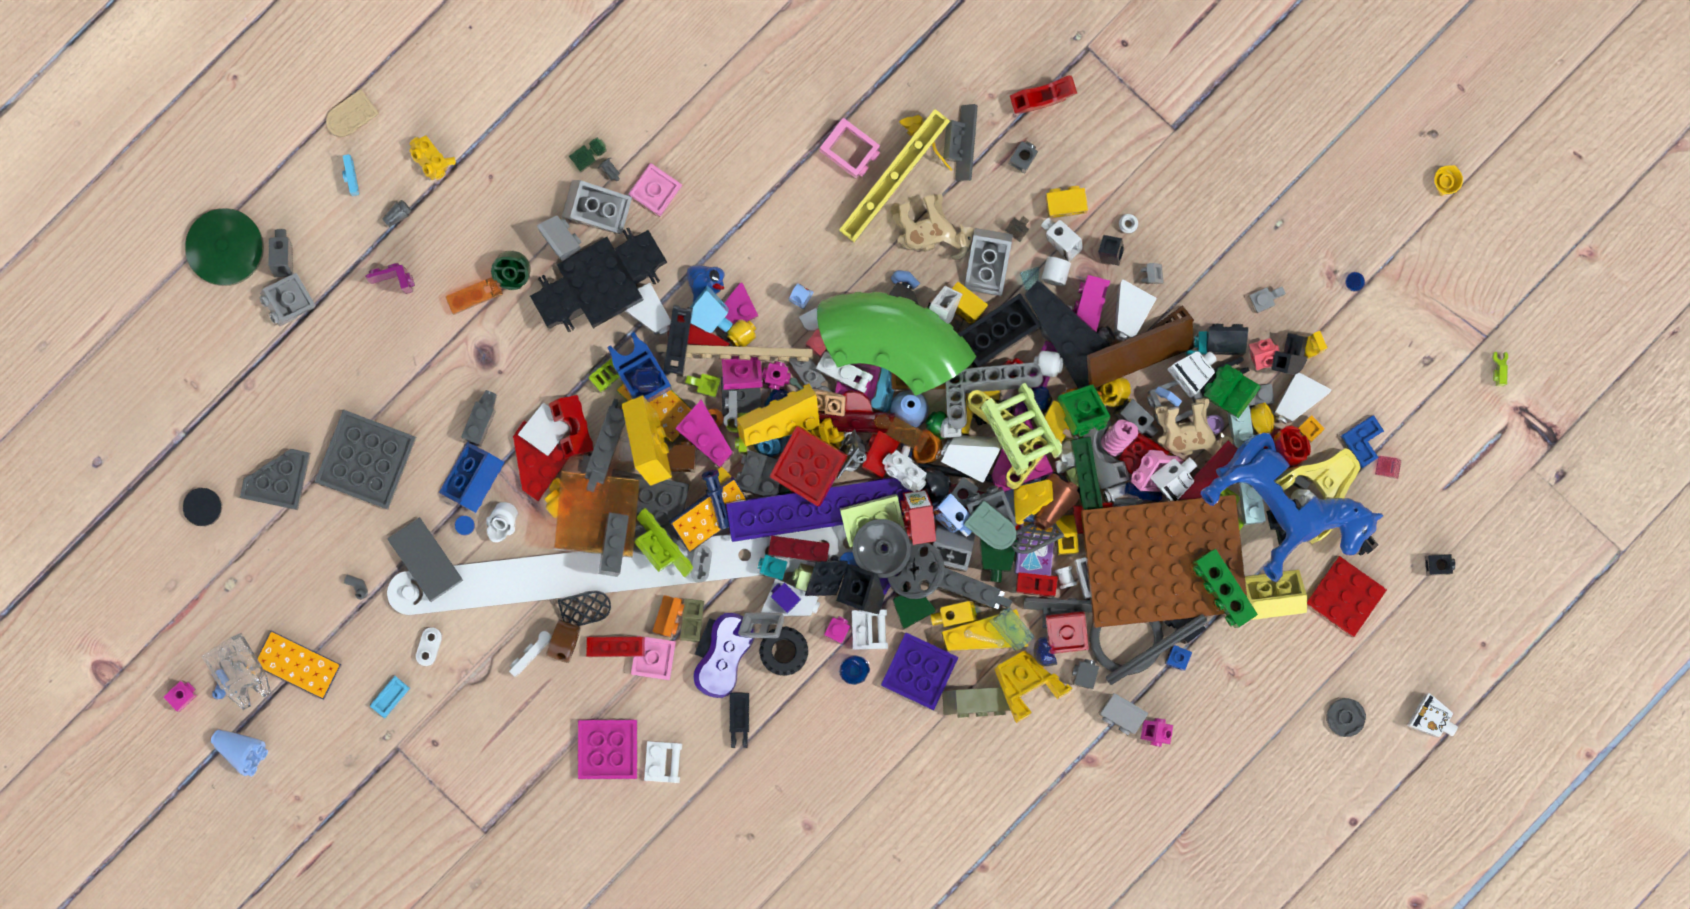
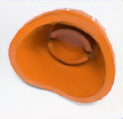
(930, 451)

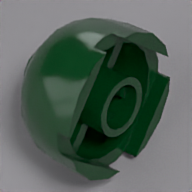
(511, 270)

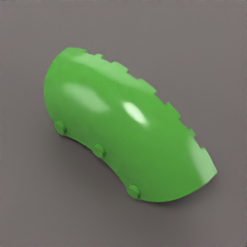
(893, 336)

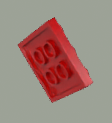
(808, 466)
(1346, 596)

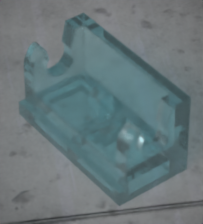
(1012, 629)

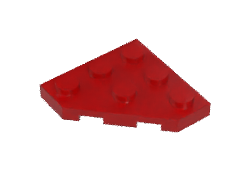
(535, 467)

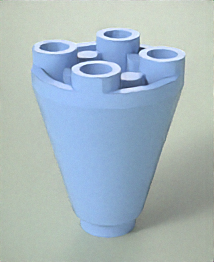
(240, 750)

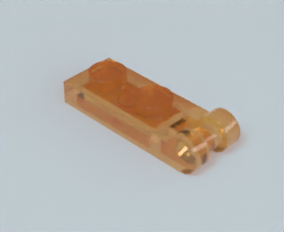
(473, 295)

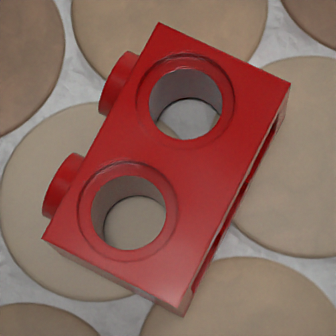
(1036, 584)

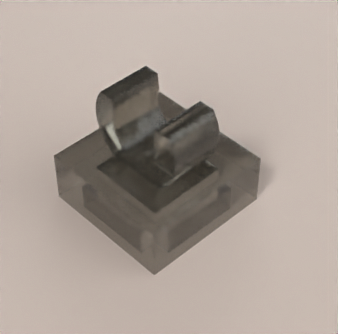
(1018, 228)

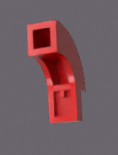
(1043, 96)

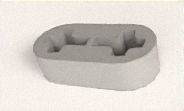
(706, 565)

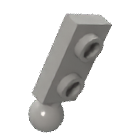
(808, 373)

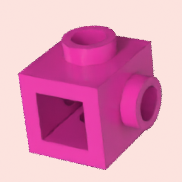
(776, 383)
(1157, 732)

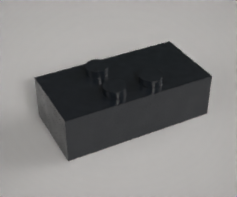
(1000, 330)

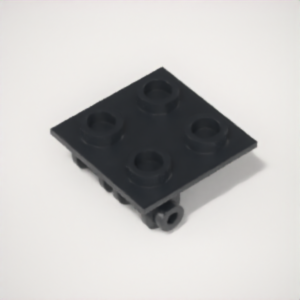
(826, 577)

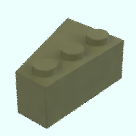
(975, 701)

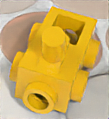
(429, 158)

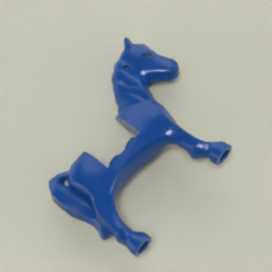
(1259, 469)

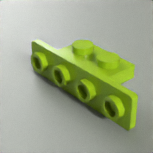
(659, 547)

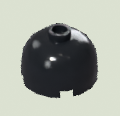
(936, 485)

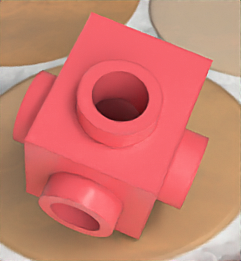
(1263, 353)

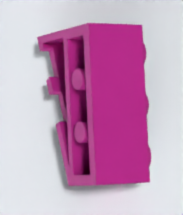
(1092, 299)
(704, 434)

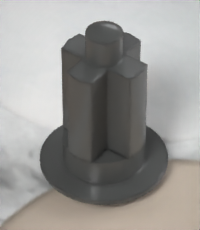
(610, 169)

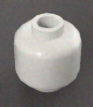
(1050, 363)

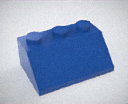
(471, 477)

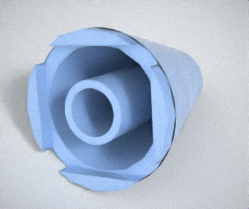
(913, 416)

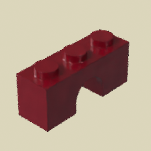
(798, 549)

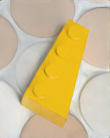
(780, 417)

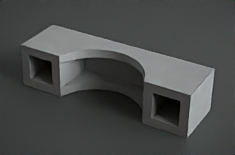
(1109, 470)

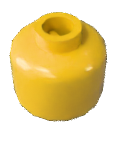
(741, 333)

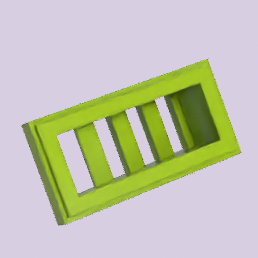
(598, 372)

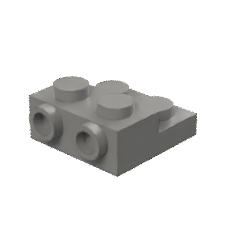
(286, 299)

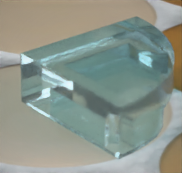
(1029, 277)

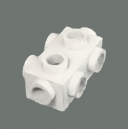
(902, 468)

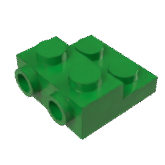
(1231, 390)
(1084, 410)

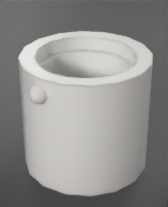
(1056, 271)

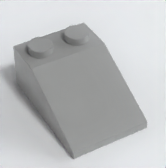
(596, 206)
(988, 261)

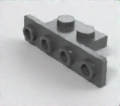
(961, 142)
(1056, 606)

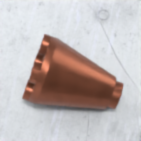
(1064, 498)

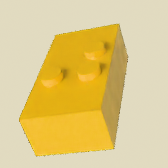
(646, 440)

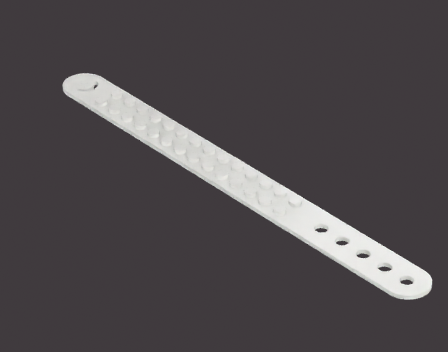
(577, 573)

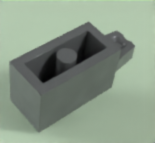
(480, 419)

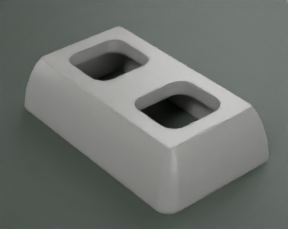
(766, 620)

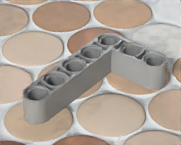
(984, 384)

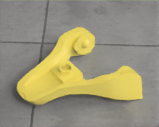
(1330, 477)

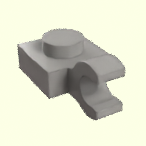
(1264, 299)
(731, 403)

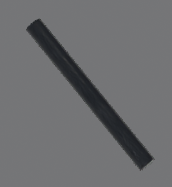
(952, 471)

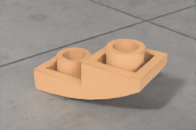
(830, 402)

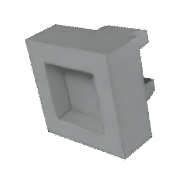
(1154, 272)

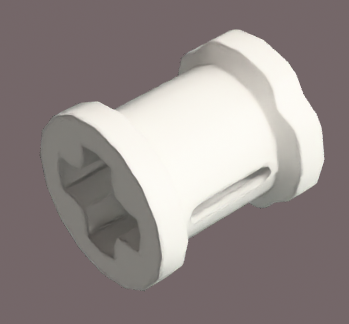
(1065, 577)

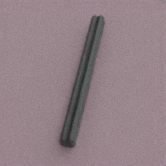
(1156, 649)

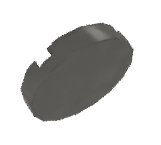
(1346, 717)

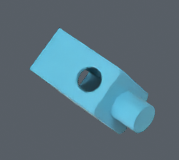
(710, 312)

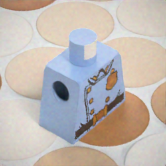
(948, 510)

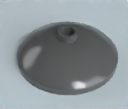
(869, 552)

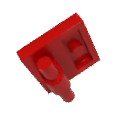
(1136, 450)

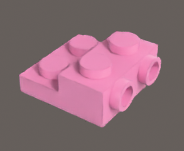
(1149, 465)

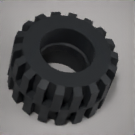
(789, 667)

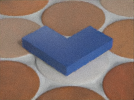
(1358, 438)

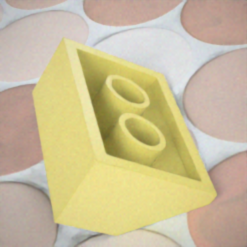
(1279, 597)

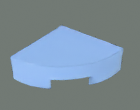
(1174, 400)

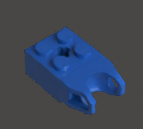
(627, 366)

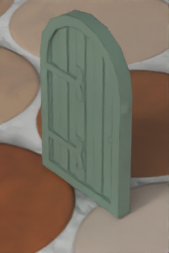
(991, 526)

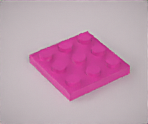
(607, 749)

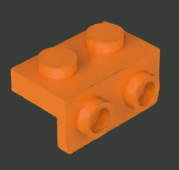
(667, 616)

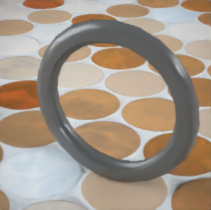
(1109, 664)

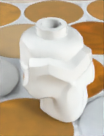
(1066, 457)
(501, 521)

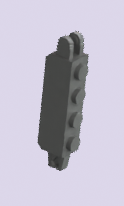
(605, 446)
(970, 588)

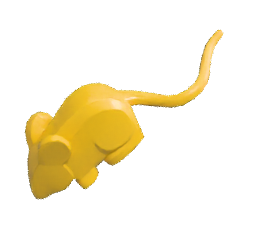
(912, 125)

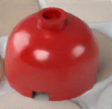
(1292, 445)

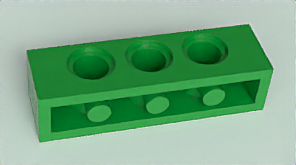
(1234, 592)

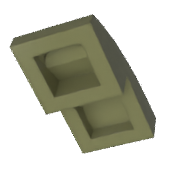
(692, 620)

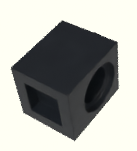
(1111, 250)
(1431, 568)

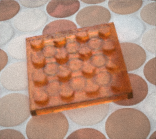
(584, 512)

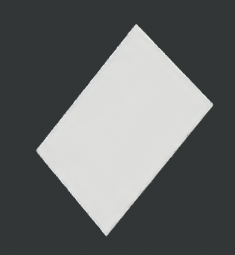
(543, 431)

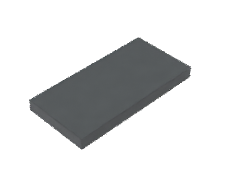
(425, 559)

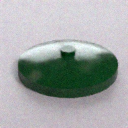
(224, 247)

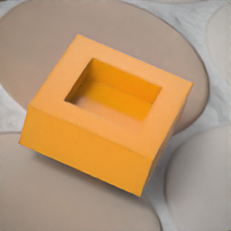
(1311, 428)

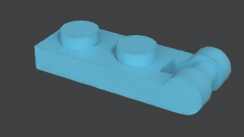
(884, 392)

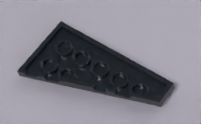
(1067, 331)

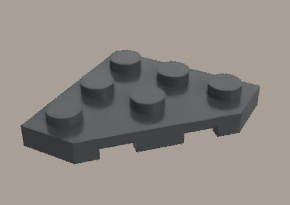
(278, 481)

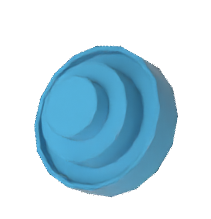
(770, 447)

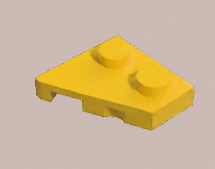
(1031, 498)

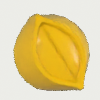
(1448, 180)
(1262, 418)

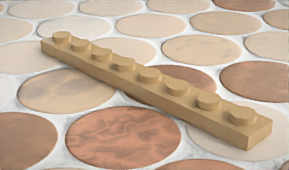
(744, 353)

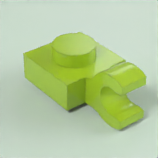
(1501, 371)
(706, 384)

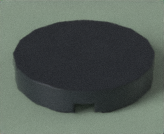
(202, 507)

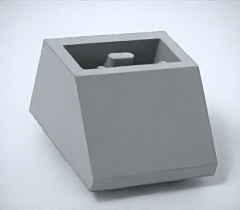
(954, 548)

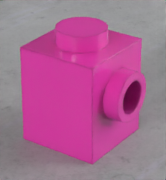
(837, 629)
(180, 695)

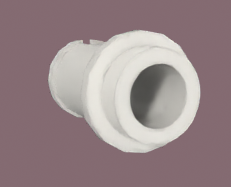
(1114, 492)

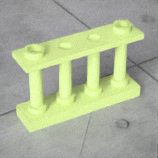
(1011, 444)

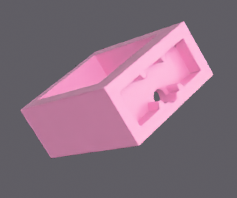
(834, 137)

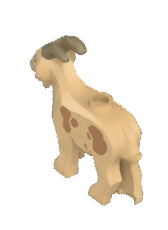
(932, 230)
(1188, 435)

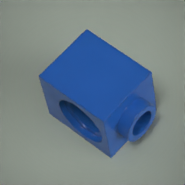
(1178, 658)

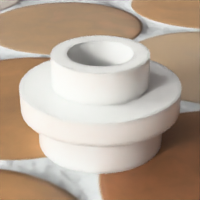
(1128, 217)

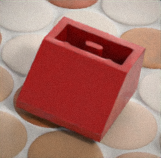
(881, 446)

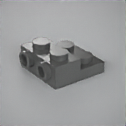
(756, 474)
(994, 497)

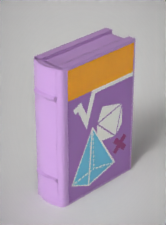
(1038, 561)

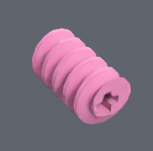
(1119, 437)

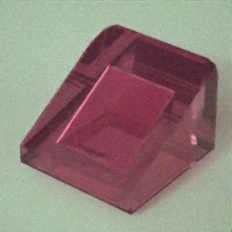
(1388, 467)

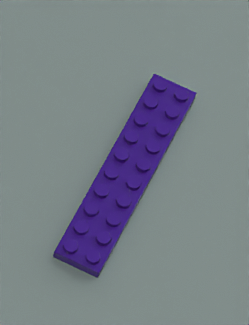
(793, 513)

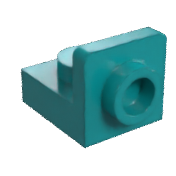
(1200, 343)
(772, 567)

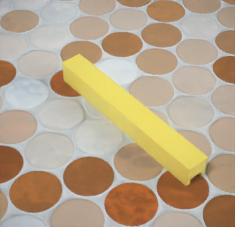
(894, 175)

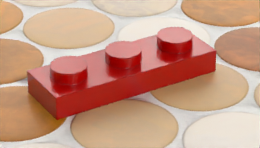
(615, 647)

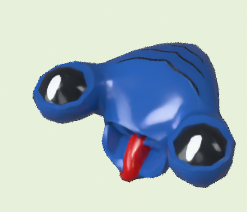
(702, 276)

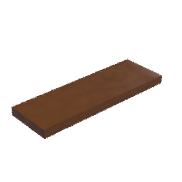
(1140, 351)

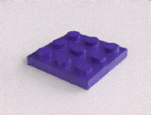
(919, 671)

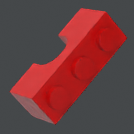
(570, 411)

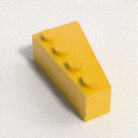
(956, 641)

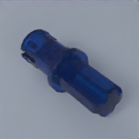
(1131, 489)

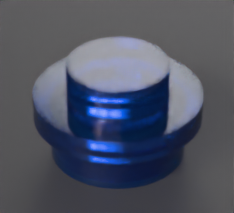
(1355, 281)

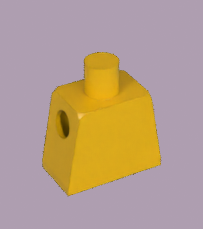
(964, 613)

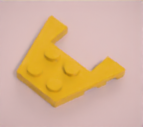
(1022, 675)

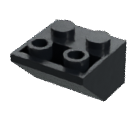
(1227, 340)

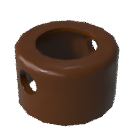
(563, 641)

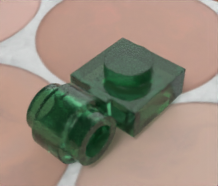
(584, 158)

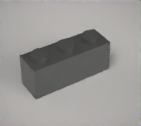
(613, 544)

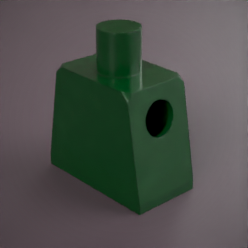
(996, 560)
(912, 610)

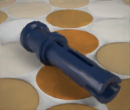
(715, 491)

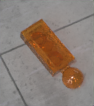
(902, 432)

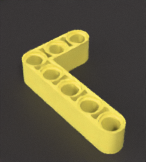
(1027, 447)

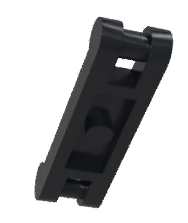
(678, 340)

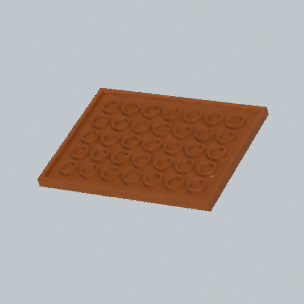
(1145, 555)

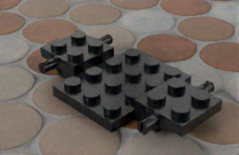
(599, 281)

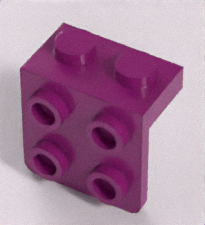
(394, 270)

